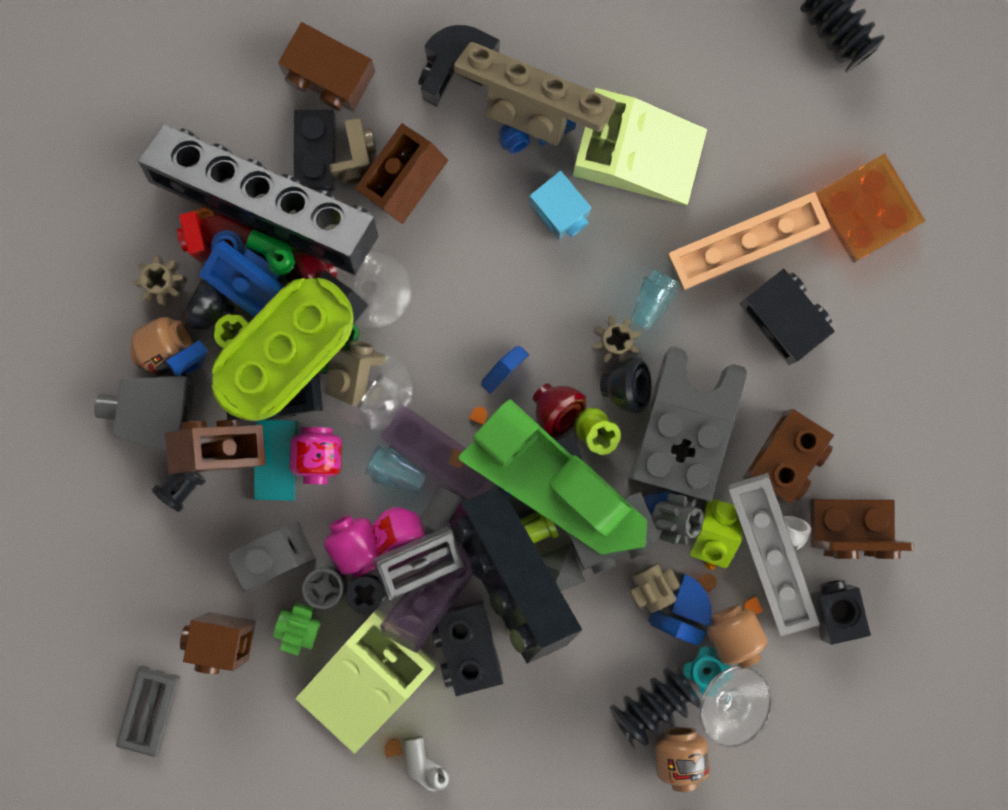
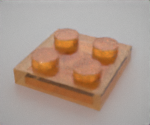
(869, 208)

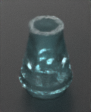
(654, 298)
(394, 470)

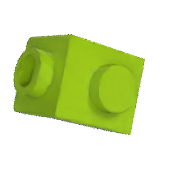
(719, 534)

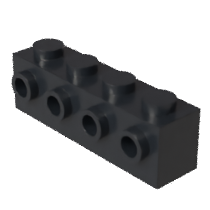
(514, 575)

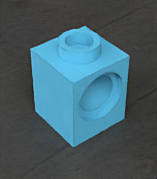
(560, 206)

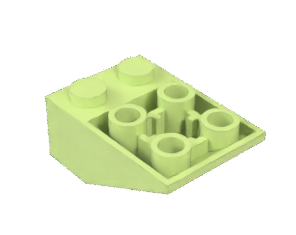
(642, 151)
(365, 683)

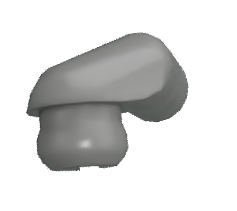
(421, 768)

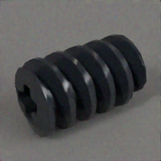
(845, 28)
(655, 707)

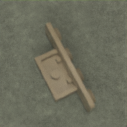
(531, 97)

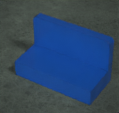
(239, 278)

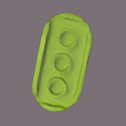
(282, 349)

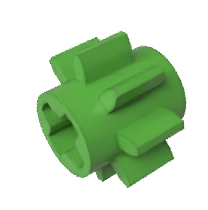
(297, 629)

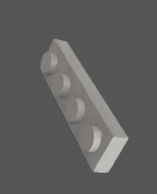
(773, 554)

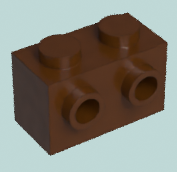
(326, 68)
(402, 173)
(214, 448)
(791, 455)
(217, 642)

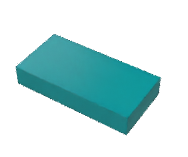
(274, 479)

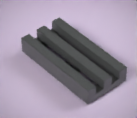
(411, 549)
(158, 678)

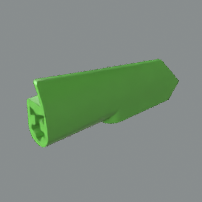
(553, 482)

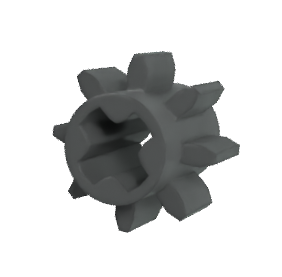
(678, 519)

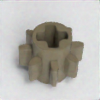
(151, 287)
(621, 331)
(654, 588)

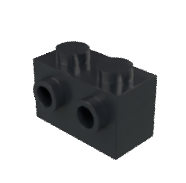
(788, 316)
(468, 649)

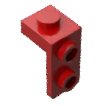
(198, 233)

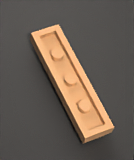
(748, 241)

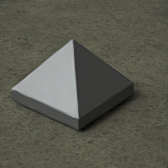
(564, 567)

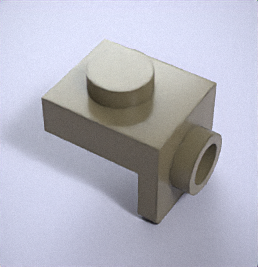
(361, 146)
(350, 371)

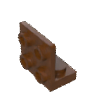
(856, 525)

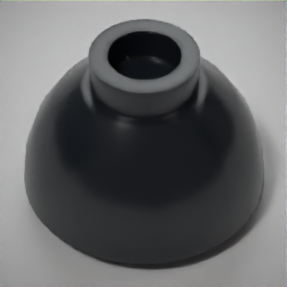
(205, 307)
(628, 385)

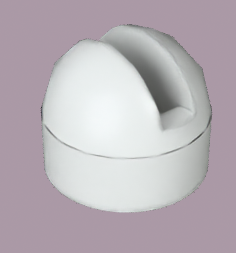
(798, 530)

